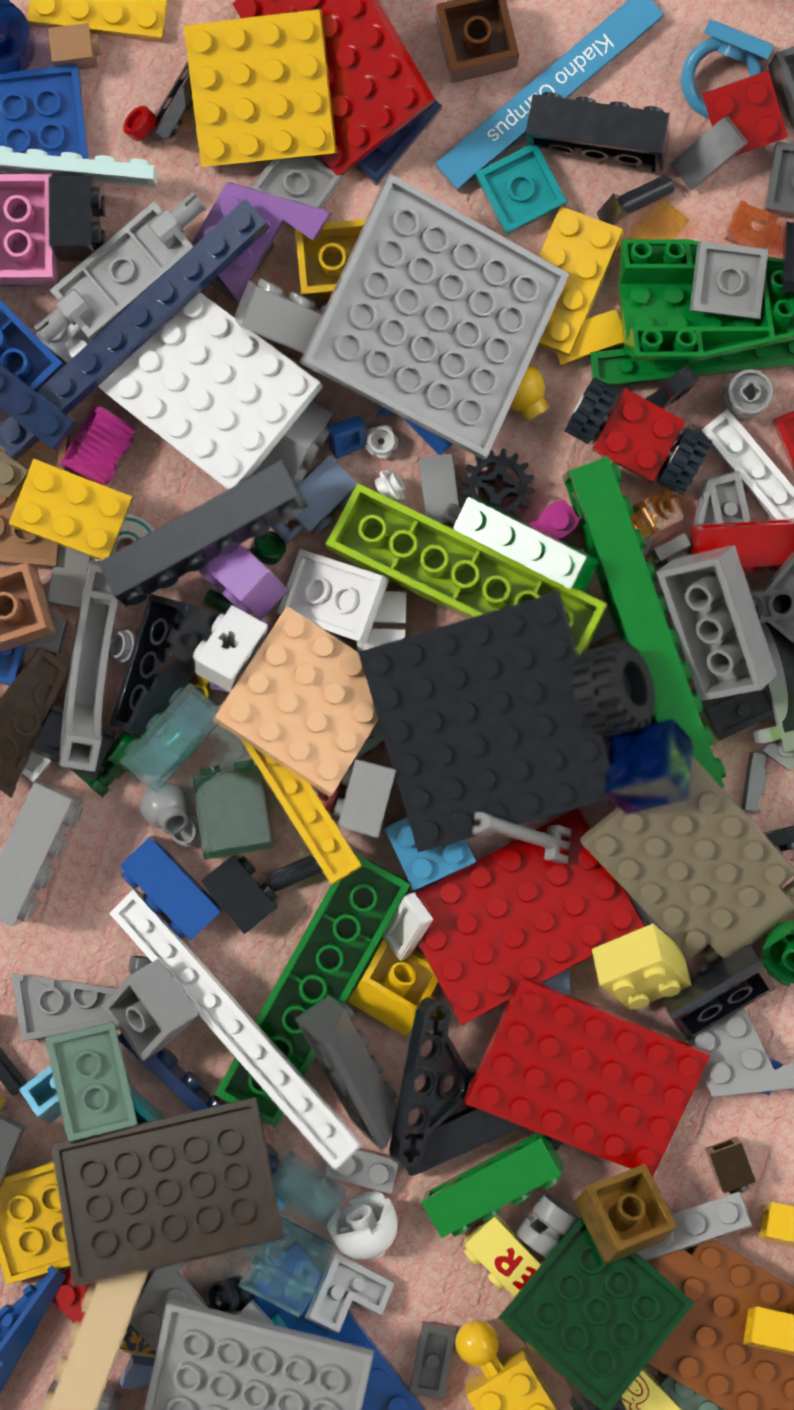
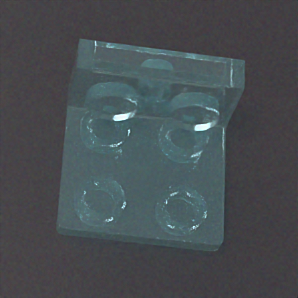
(288, 1269)

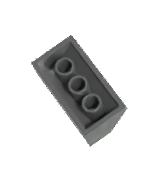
(350, 1068)

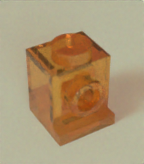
(742, 233)
(662, 511)

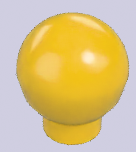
(530, 395)

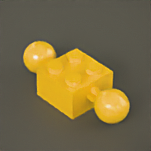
(504, 1383)

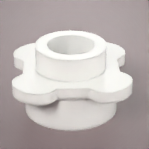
(390, 485)

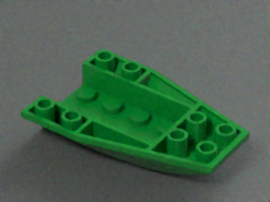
(657, 299)

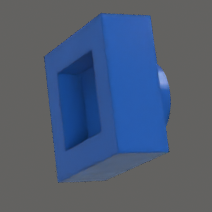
(347, 436)

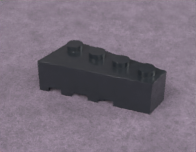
(599, 130)
(160, 660)

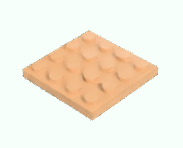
(303, 702)

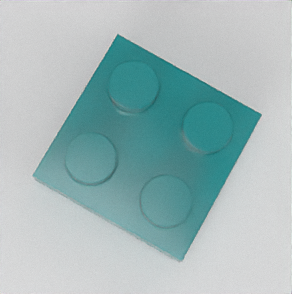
(520, 189)

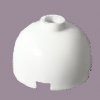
(365, 1227)

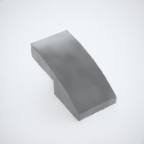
(709, 153)

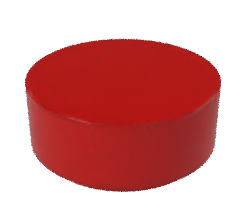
(139, 123)

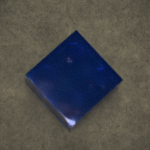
(649, 767)

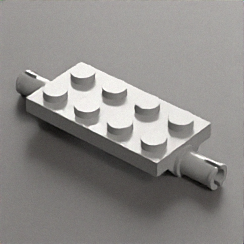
(121, 269)

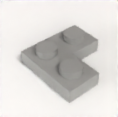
(345, 1284)

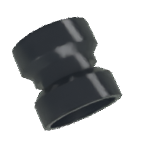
(228, 1296)

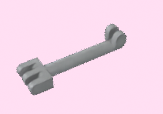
(551, 840)

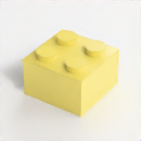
(641, 967)

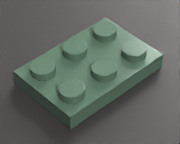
(91, 1081)

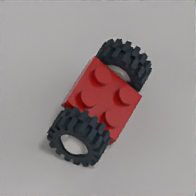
(638, 436)

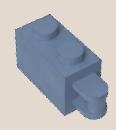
(324, 492)

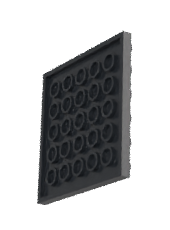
(486, 721)

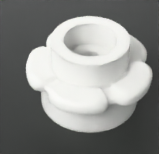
(384, 432)

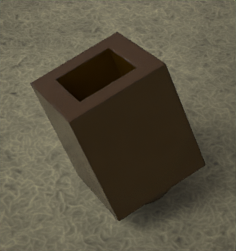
(730, 1166)

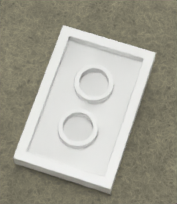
(334, 595)

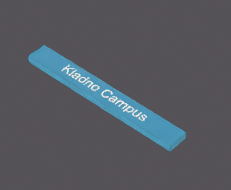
(562, 77)

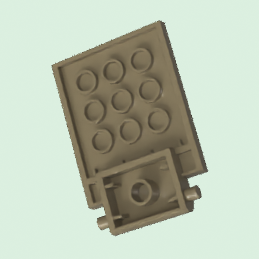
(698, 868)

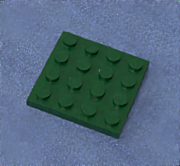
(595, 1318)

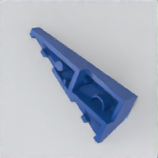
(22, 1318)

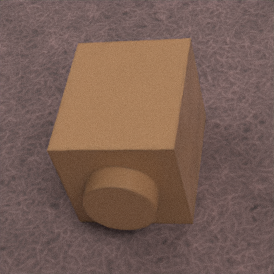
(74, 46)

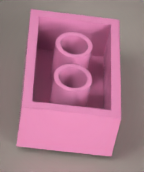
(25, 232)

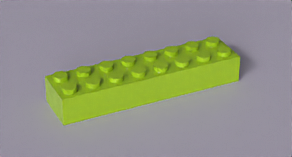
(447, 564)

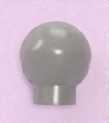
(166, 808)

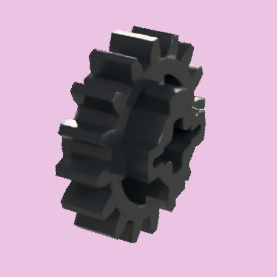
(513, 489)

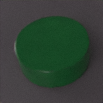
(268, 548)

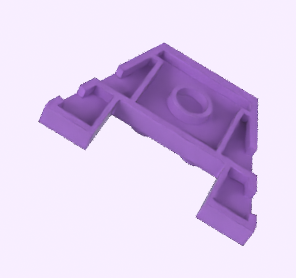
(275, 212)

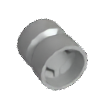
(747, 394)
(548, 1224)

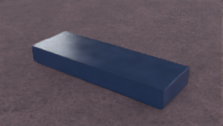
(383, 158)

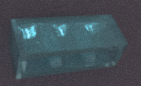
(171, 737)

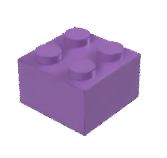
(245, 581)

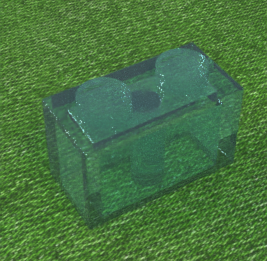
(308, 1188)

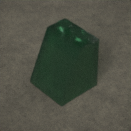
(233, 810)

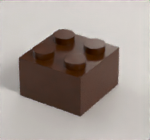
(476, 38)

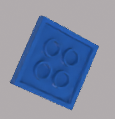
(43, 111)

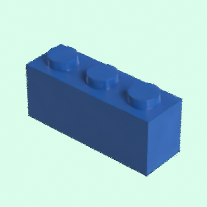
(170, 888)

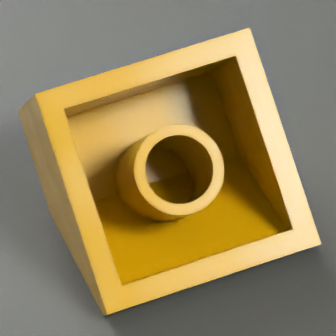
(393, 987)

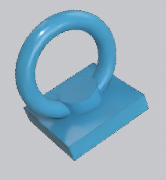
(728, 42)

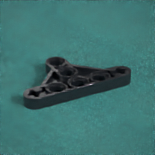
(431, 1101)

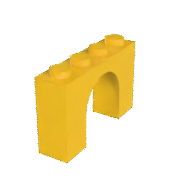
(768, 1327)

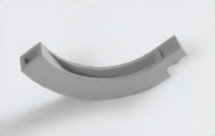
(87, 673)

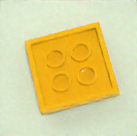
(31, 1224)

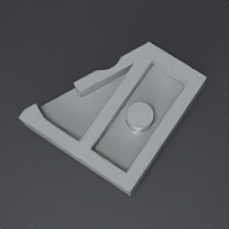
(722, 501)

